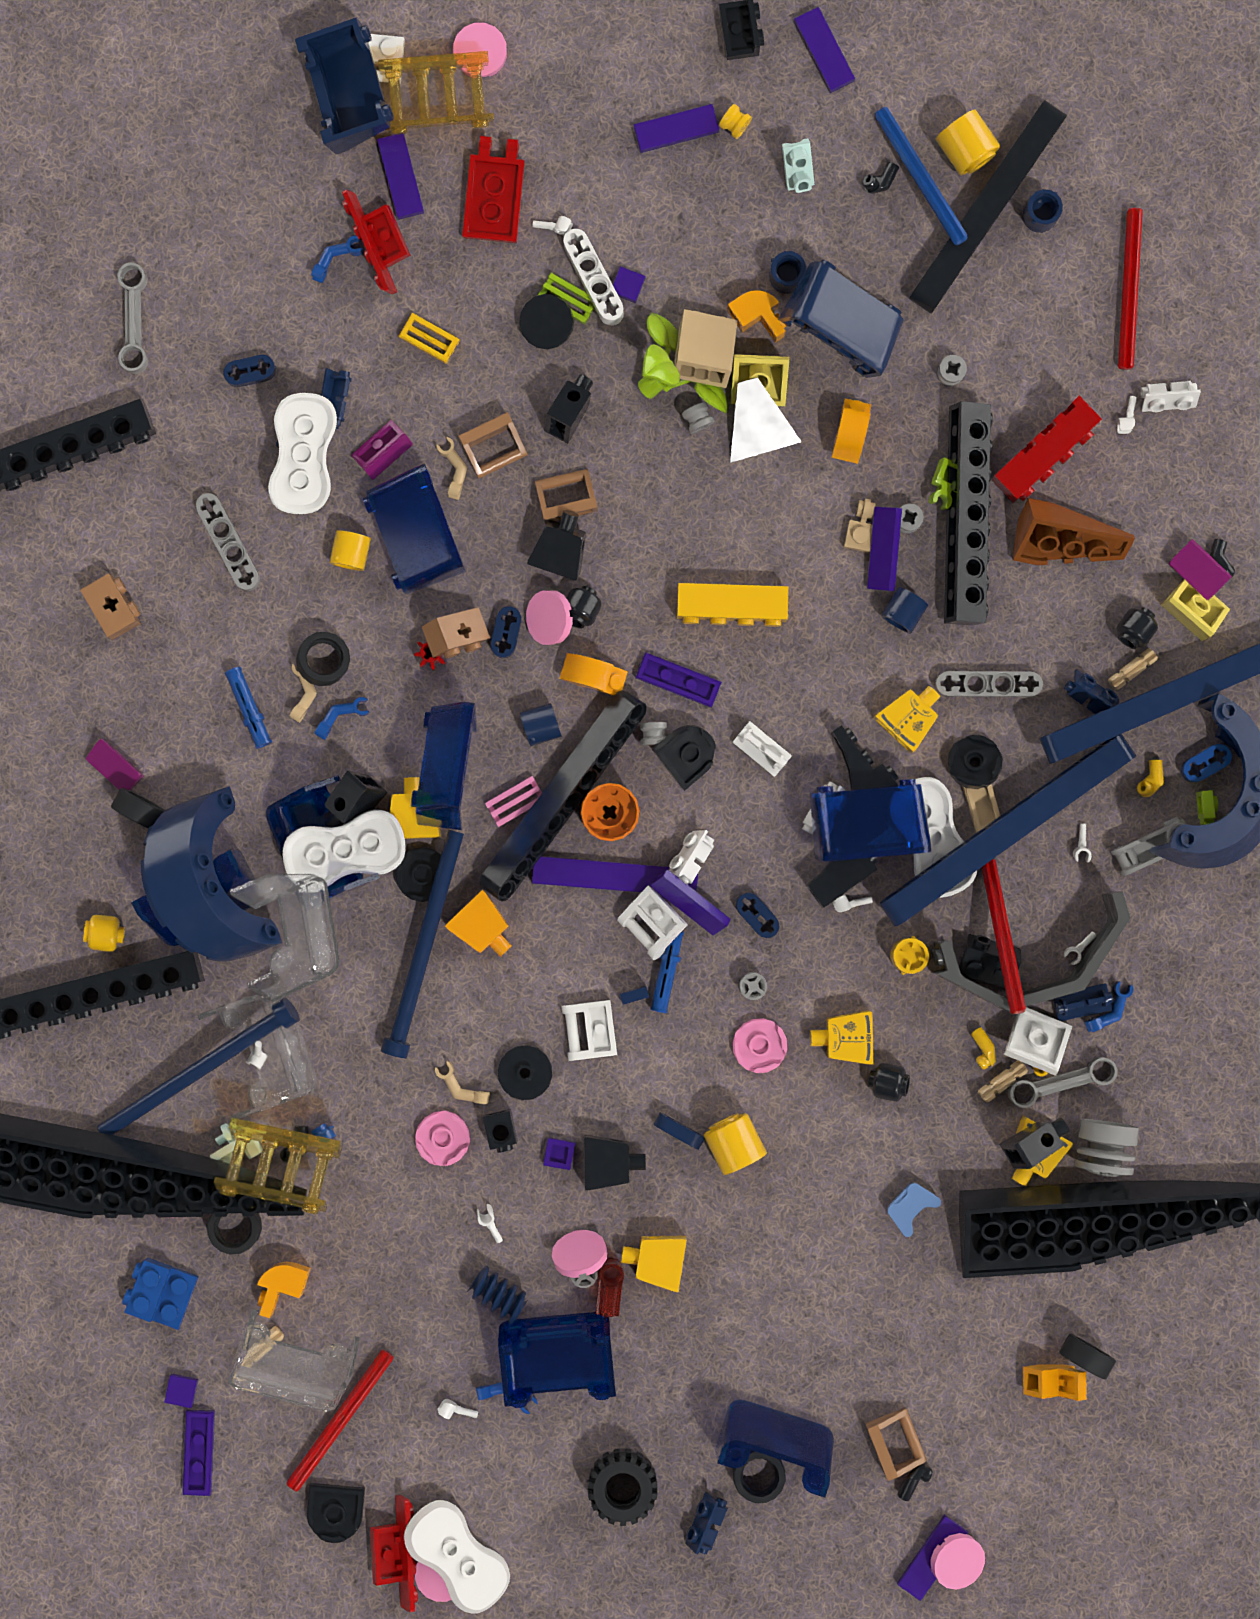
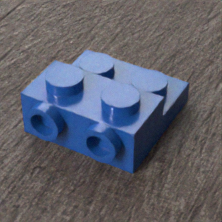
(160, 1293)

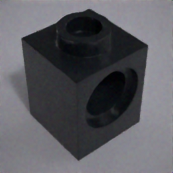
(500, 1118)

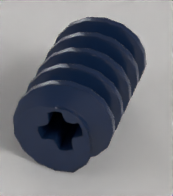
(498, 1294)

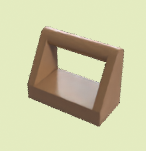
(486, 432)
(580, 507)
(874, 1427)

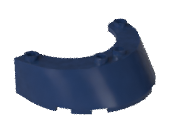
(1239, 829)
(185, 887)

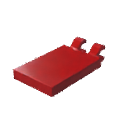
(494, 194)

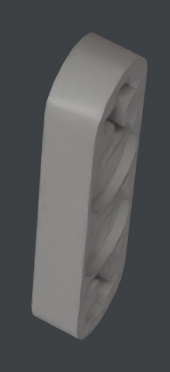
(225, 543)
(988, 680)

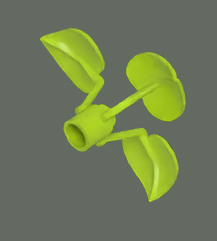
(661, 373)

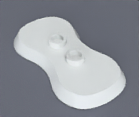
(303, 431)
(941, 829)
(364, 845)
(443, 1542)

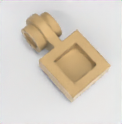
(860, 533)

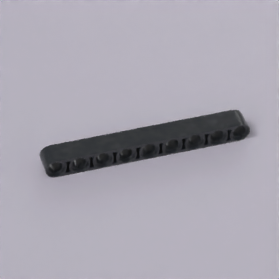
(988, 206)
(563, 795)

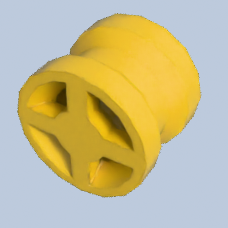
(735, 121)

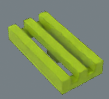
(571, 288)

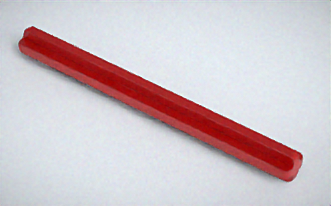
(1130, 288)
(1003, 938)
(339, 1420)

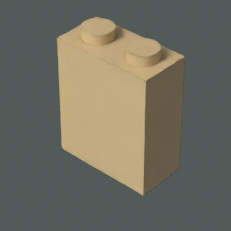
(705, 348)

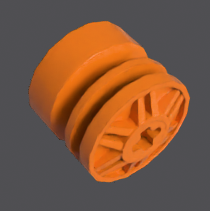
(626, 812)

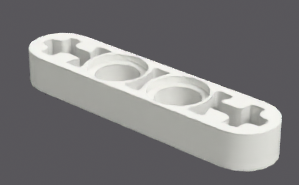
(597, 275)

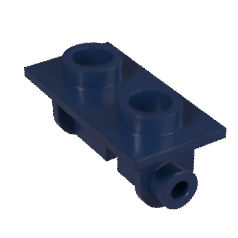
(334, 389)
(1087, 687)
(1084, 1003)
(700, 1535)

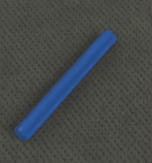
(921, 176)

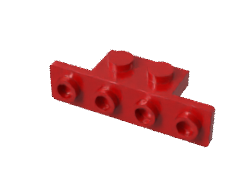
(381, 238)
(390, 1556)

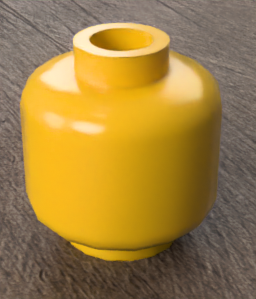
(103, 933)

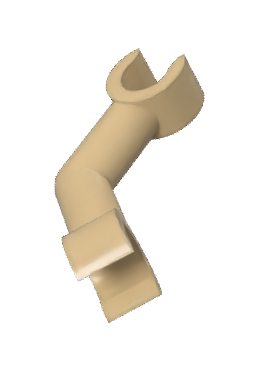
(460, 472)
(310, 693)
(456, 1091)

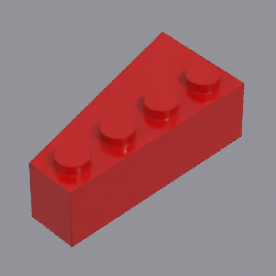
(1046, 450)

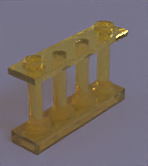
(447, 65)
(270, 1139)

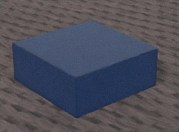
(634, 995)

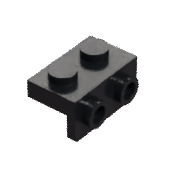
(740, 29)
(982, 960)

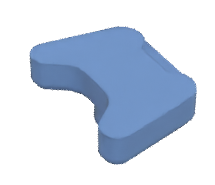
(909, 1204)

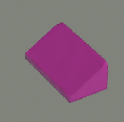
(382, 449)
(1200, 569)
(113, 765)

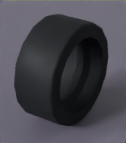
(319, 638)
(136, 808)
(233, 1248)
(1087, 1356)
(768, 1494)

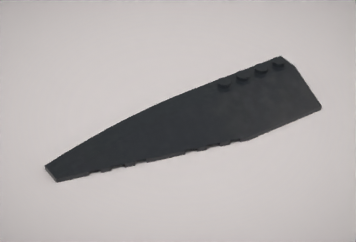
(113, 1175)
(1089, 1222)

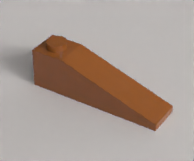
(1054, 532)

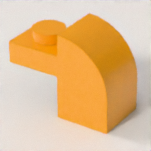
(757, 307)
(851, 431)
(593, 674)
(284, 1278)
(1054, 1381)

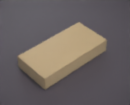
(982, 806)

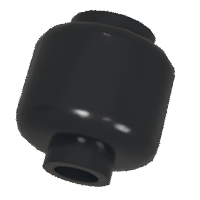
(584, 606)
(1137, 627)
(889, 1082)

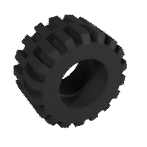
(629, 1509)

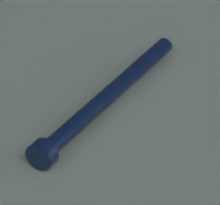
(283, 1015)
(396, 1044)

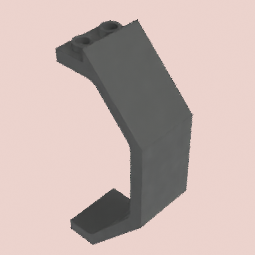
(1079, 979)

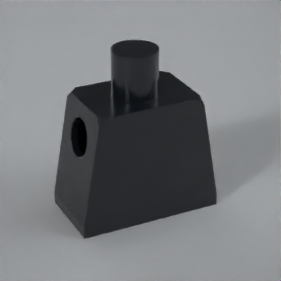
(568, 408)
(560, 547)
(352, 797)
(1034, 1143)
(609, 1162)

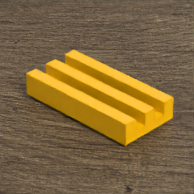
(449, 349)

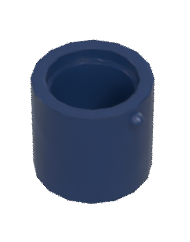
(1042, 210)
(786, 271)
(904, 610)
(540, 724)

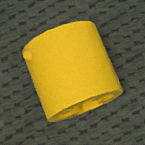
(350, 550)
(909, 955)

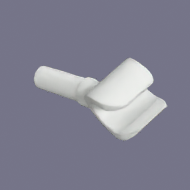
(561, 227)
(1125, 425)
(1082, 844)
(842, 904)
(1080, 947)
(257, 1057)
(488, 1220)
(448, 1407)

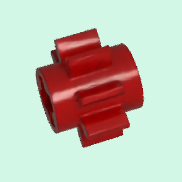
(431, 660)

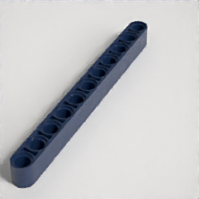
(1151, 704)
(1007, 829)

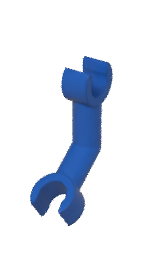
(321, 268)
(338, 709)
(1100, 1022)
(488, 1391)

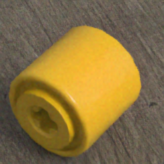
(968, 143)
(734, 1143)

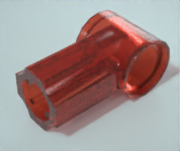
(609, 1290)

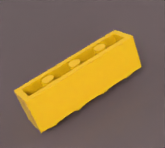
(732, 603)

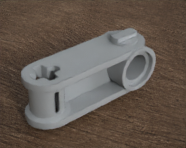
(1137, 853)

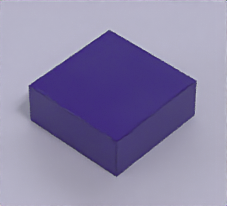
(628, 284)
(559, 1153)
(181, 1390)

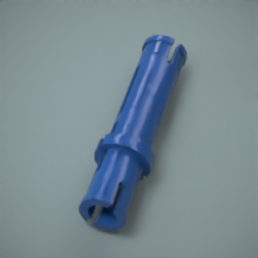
(248, 707)
(659, 1002)

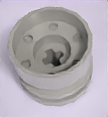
(1106, 1147)

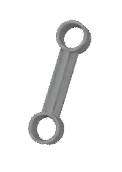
(133, 335)
(1062, 1082)

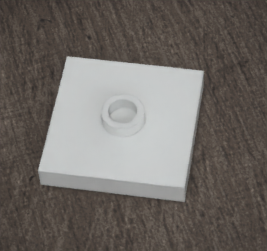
(1038, 1040)

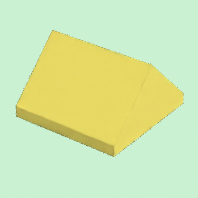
(770, 370)
(1194, 611)

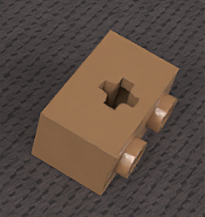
(98, 597)
(456, 632)

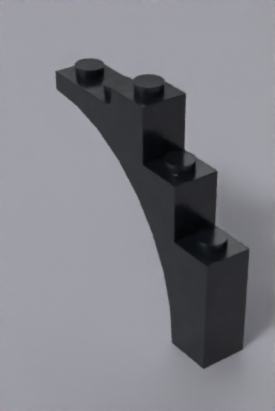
(844, 874)

